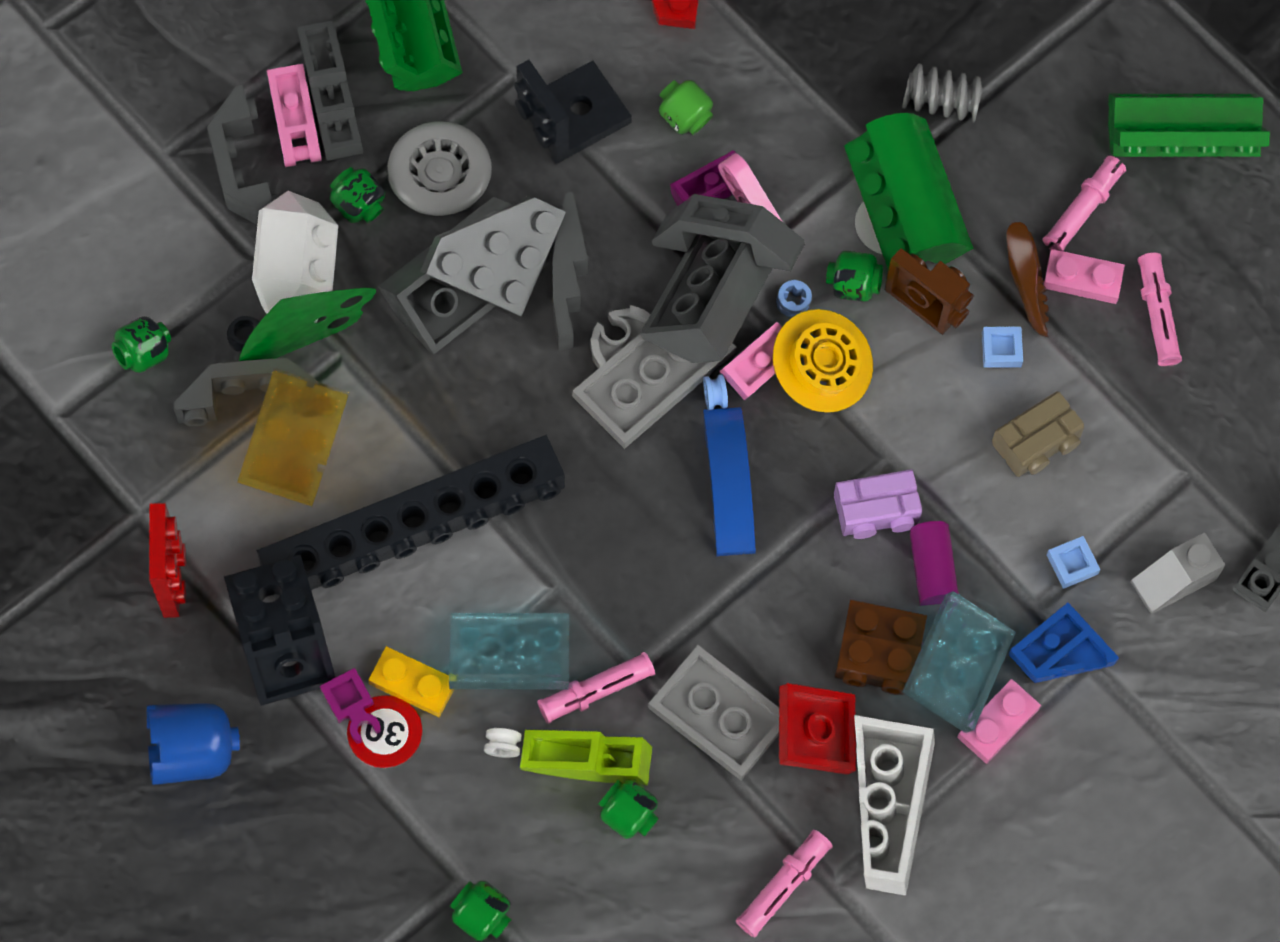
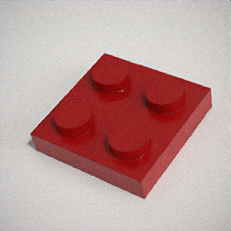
(817, 729)

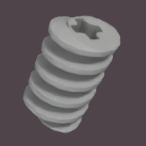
(943, 92)

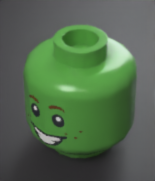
(685, 107)

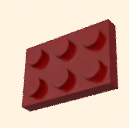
(165, 559)

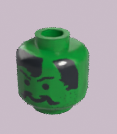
(357, 195)
(855, 276)
(141, 344)
(629, 809)
(481, 910)

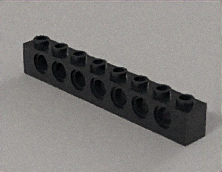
(423, 501)

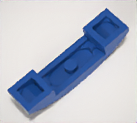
(730, 481)

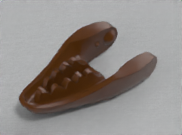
(1027, 275)

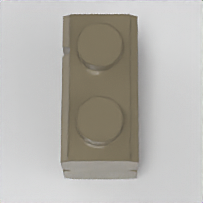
(1038, 435)

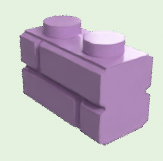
(878, 504)

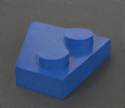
(1062, 648)

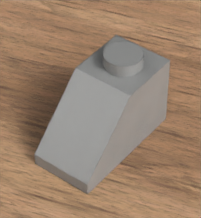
(1178, 573)

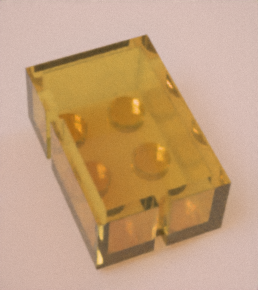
(293, 437)

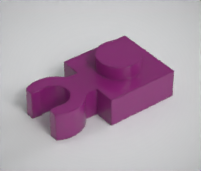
(349, 699)

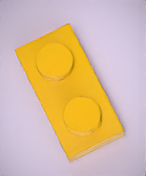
(411, 681)

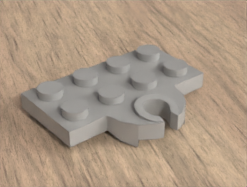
(636, 378)

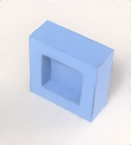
(1002, 347)
(1073, 562)

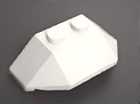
(293, 249)

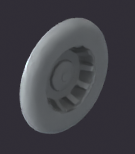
(439, 170)

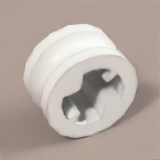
(502, 742)

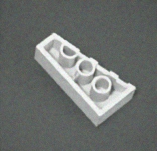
(892, 788)

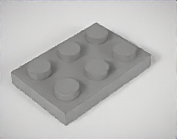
(718, 712)

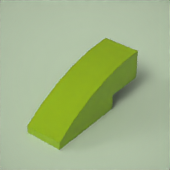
(586, 756)

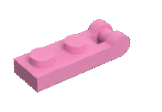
(293, 114)

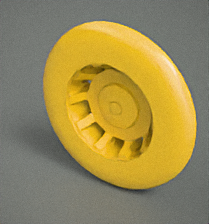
(827, 357)

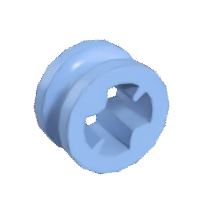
(797, 288)
(715, 392)

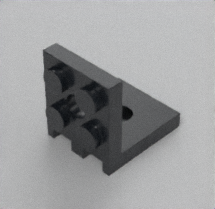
(551, 113)
(280, 629)

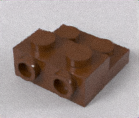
(934, 295)
(879, 646)

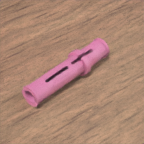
(1094, 191)
(1157, 295)
(596, 687)
(789, 877)

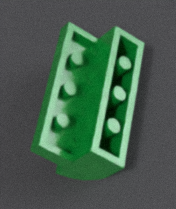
(415, 42)
(1186, 125)
(907, 190)

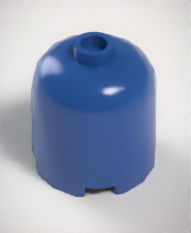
(189, 742)

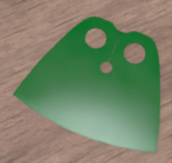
(292, 323)

